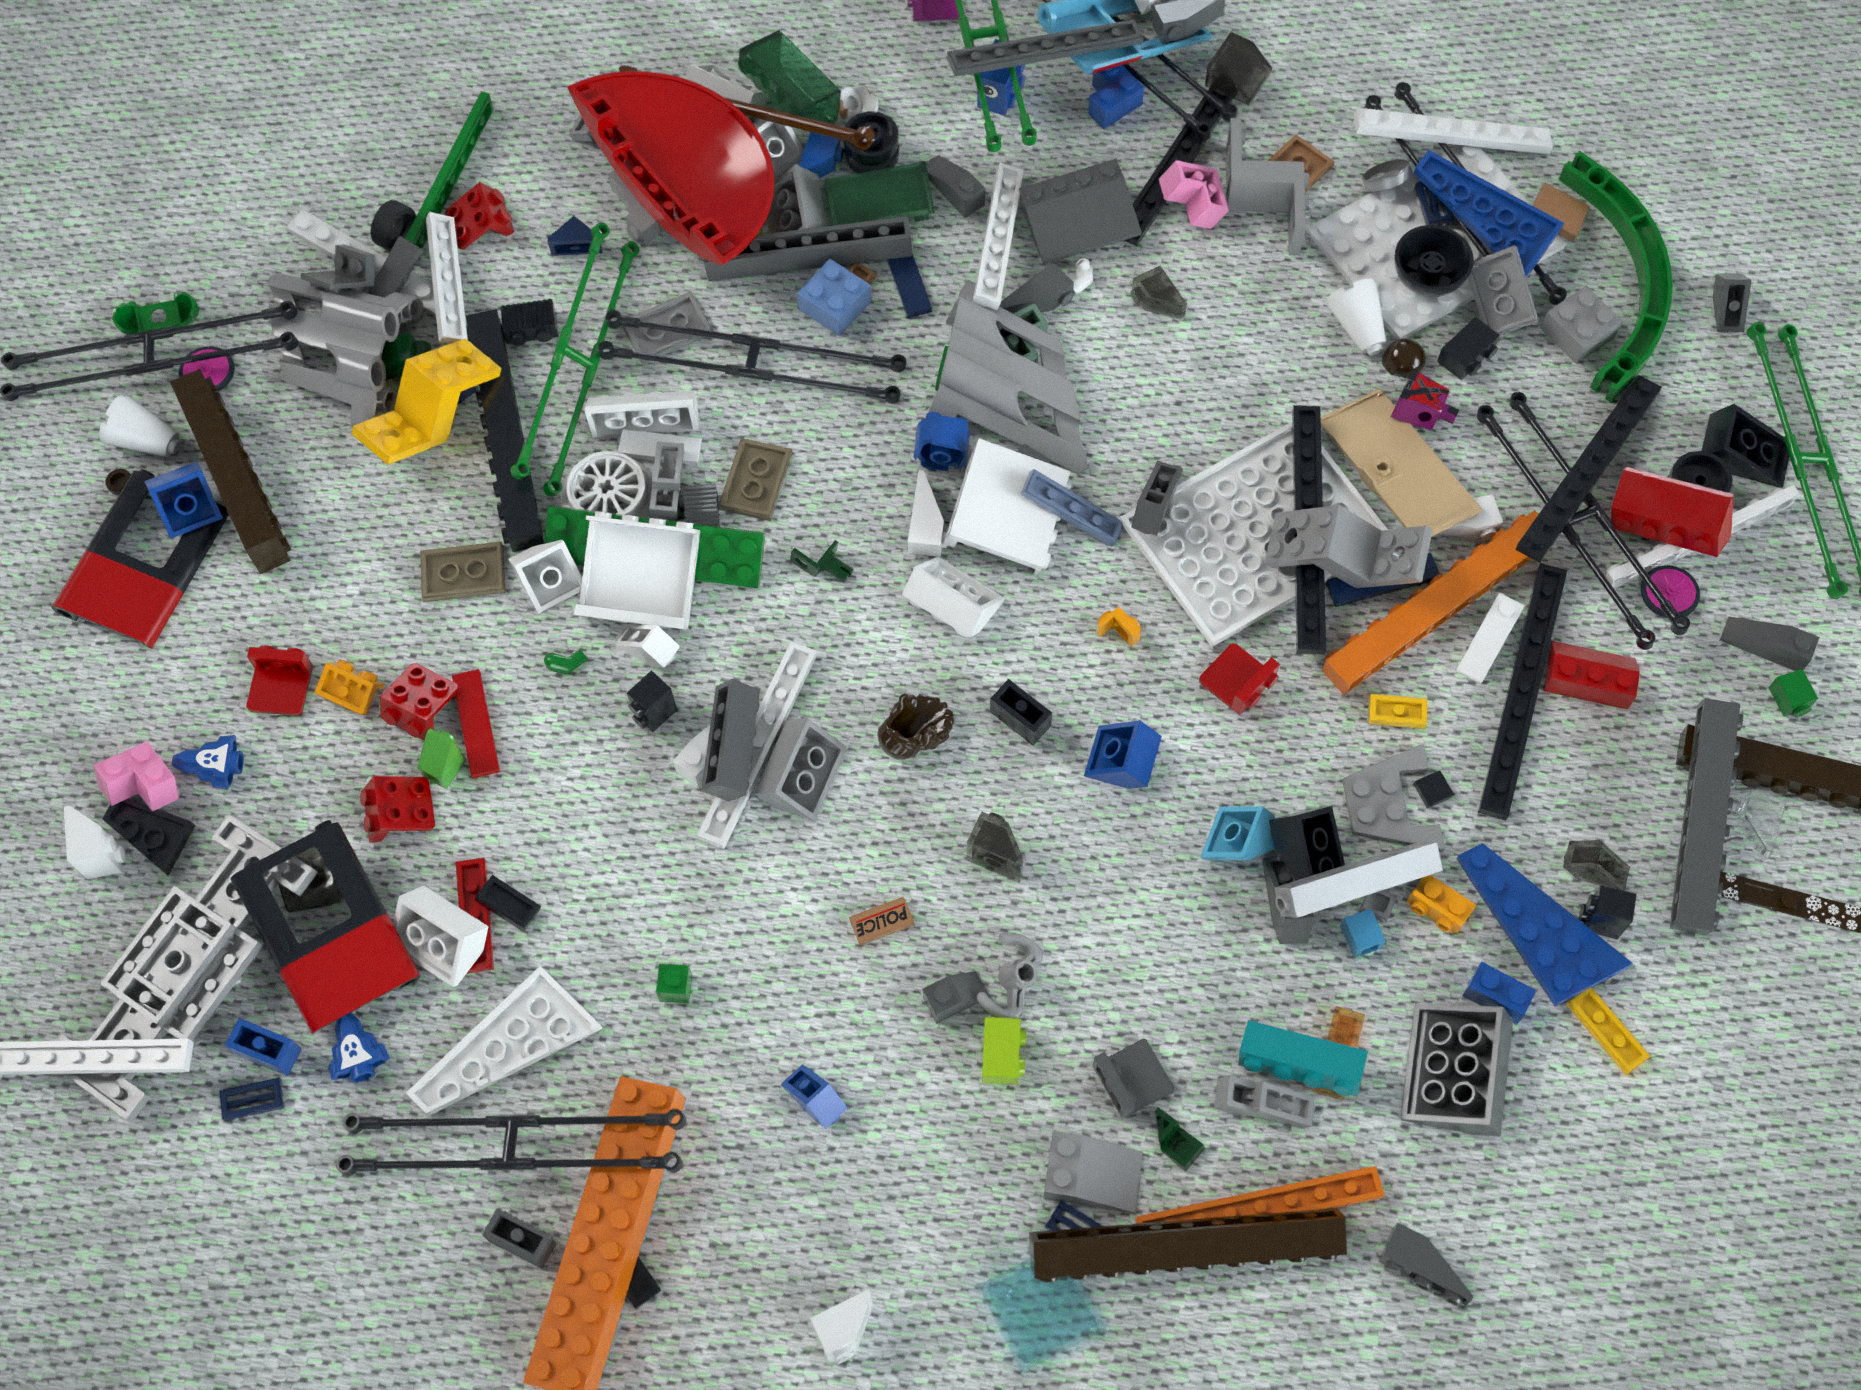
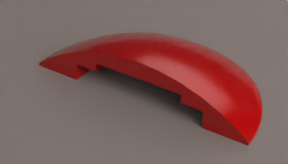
(682, 157)

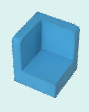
(1362, 933)

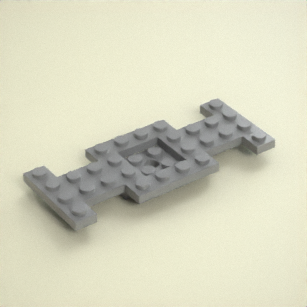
(197, 930)

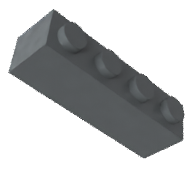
(730, 740)

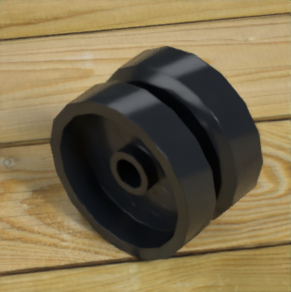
(884, 150)
(1703, 470)

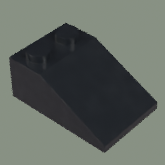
(1747, 446)
(1308, 841)

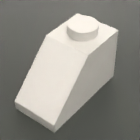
(648, 644)

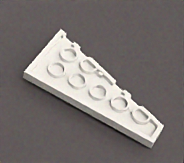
(517, 1033)

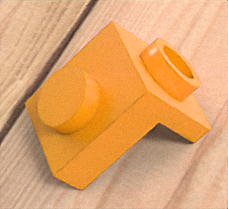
(1125, 626)

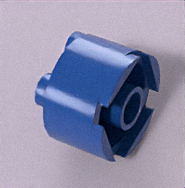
(942, 442)

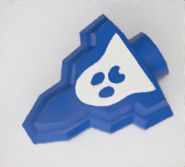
(212, 762)
(355, 1051)

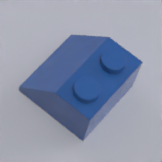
(183, 499)
(1123, 754)

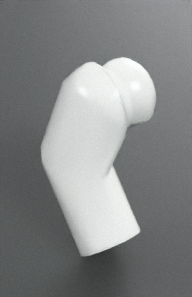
(1084, 276)

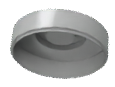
(1397, 173)

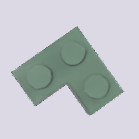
(1019, 345)

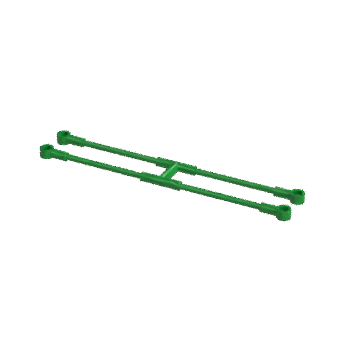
(1001, 31)
(1787, 334)
(591, 364)

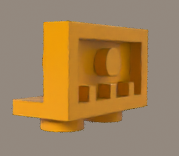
(348, 686)
(1440, 904)

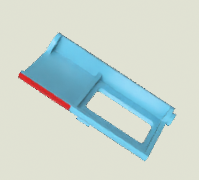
(1078, 14)

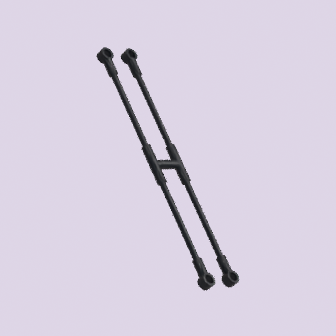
(1413, 105)
(1187, 117)
(149, 338)
(750, 369)
(1593, 510)
(508, 1159)

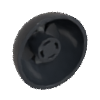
(1433, 260)

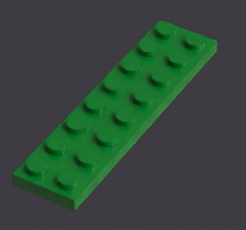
(722, 557)

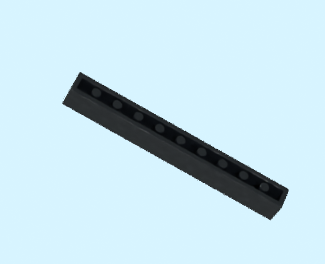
(504, 436)

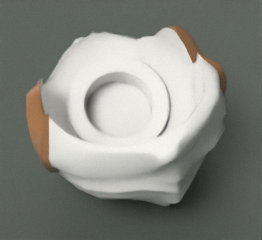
(856, 101)

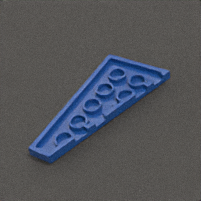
(1489, 211)
(1551, 941)

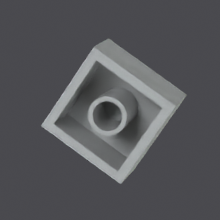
(1581, 324)

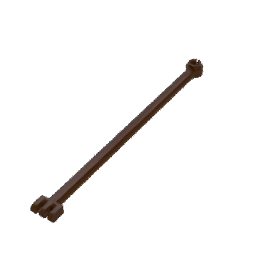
(861, 138)

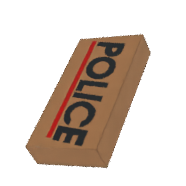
(881, 921)

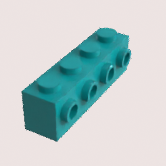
(1302, 1058)

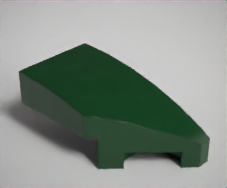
(1176, 1142)

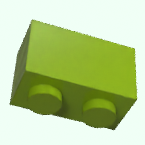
(1002, 1050)

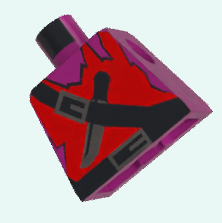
(1423, 402)

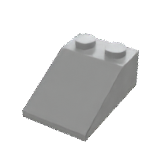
(1092, 1172)

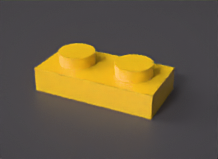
(1397, 711)

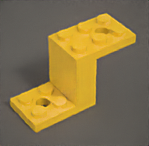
(426, 401)

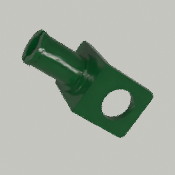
(826, 562)

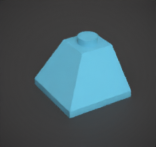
(1239, 834)

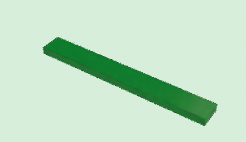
(452, 167)

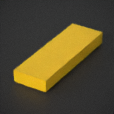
(1608, 1030)

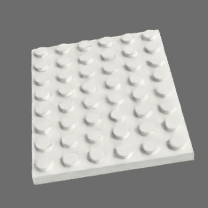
(1366, 233)
(1221, 530)

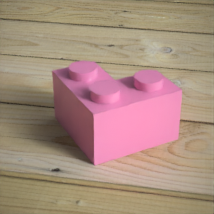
(1197, 189)
(134, 773)

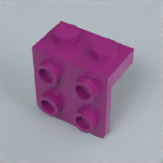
(933, 10)

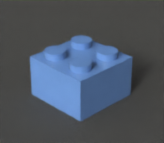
(834, 297)

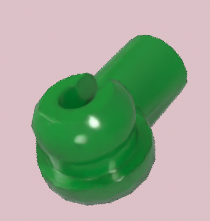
(564, 664)

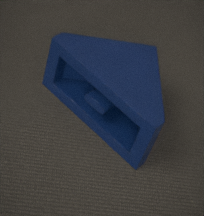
(571, 239)

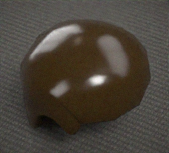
(1403, 357)

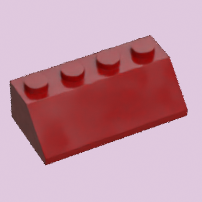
(1673, 511)

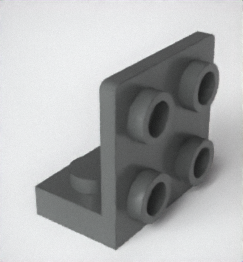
(352, 271)
(1132, 1077)

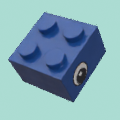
(999, 88)

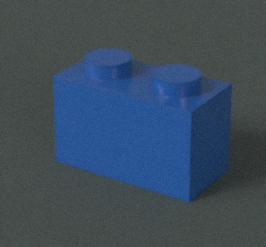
(1497, 989)
(263, 1047)

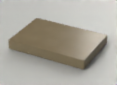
(755, 479)
(462, 571)

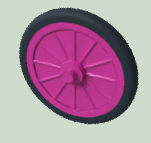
(219, 369)
(1676, 586)

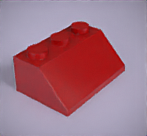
(1591, 675)

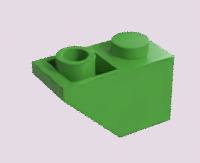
(440, 758)

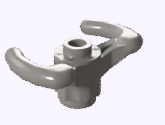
(1014, 977)

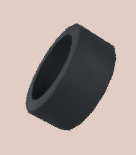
(388, 215)

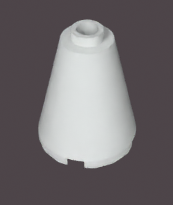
(1360, 315)
(137, 429)

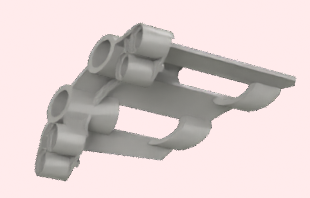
(355, 331)
(985, 376)

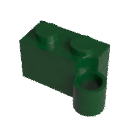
(402, 348)

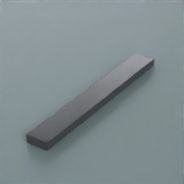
(1044, 47)

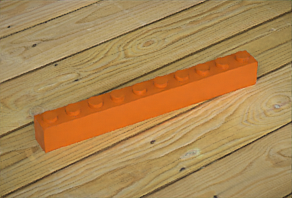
(1428, 608)

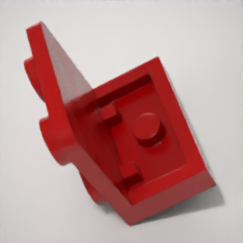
(477, 213)
(1239, 678)
(278, 680)
(416, 699)
(396, 805)

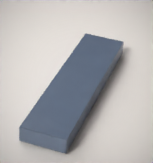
(1071, 508)

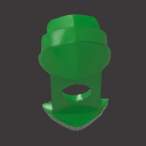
(135, 319)

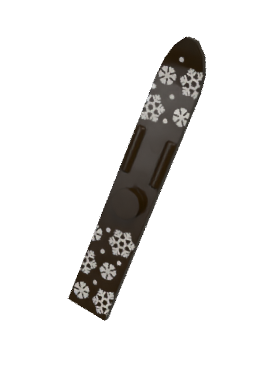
(1791, 902)

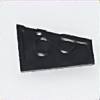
(153, 833)

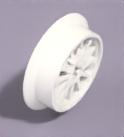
(613, 486)

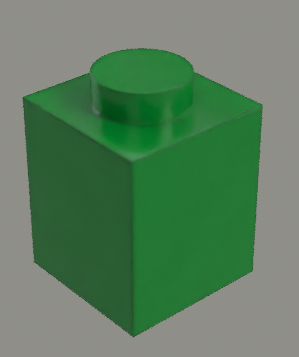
(1793, 693)
(674, 983)

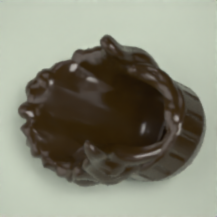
(915, 726)

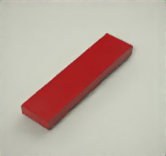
(476, 724)
(470, 880)

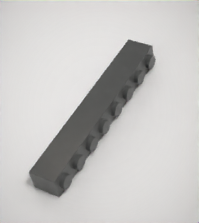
(815, 246)
(1706, 816)

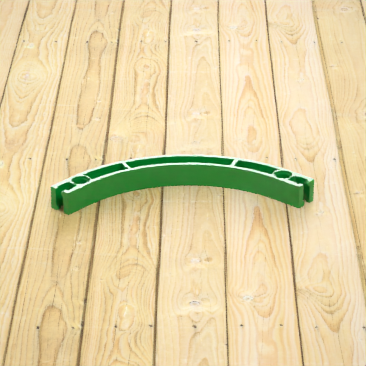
(1650, 261)

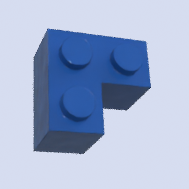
(1115, 97)

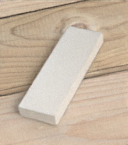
(643, 445)

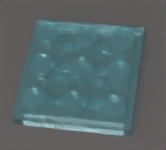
(1039, 1316)

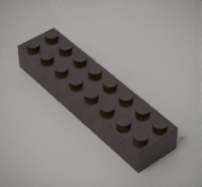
(232, 471)

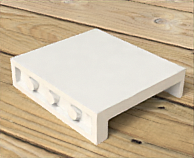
(996, 515)
(639, 571)

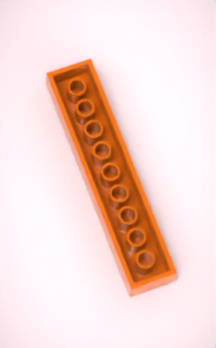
(603, 1244)

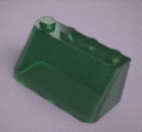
(790, 78)
(880, 195)

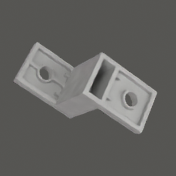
(1267, 187)
(1348, 547)

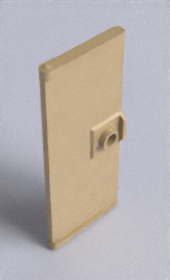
(1399, 464)

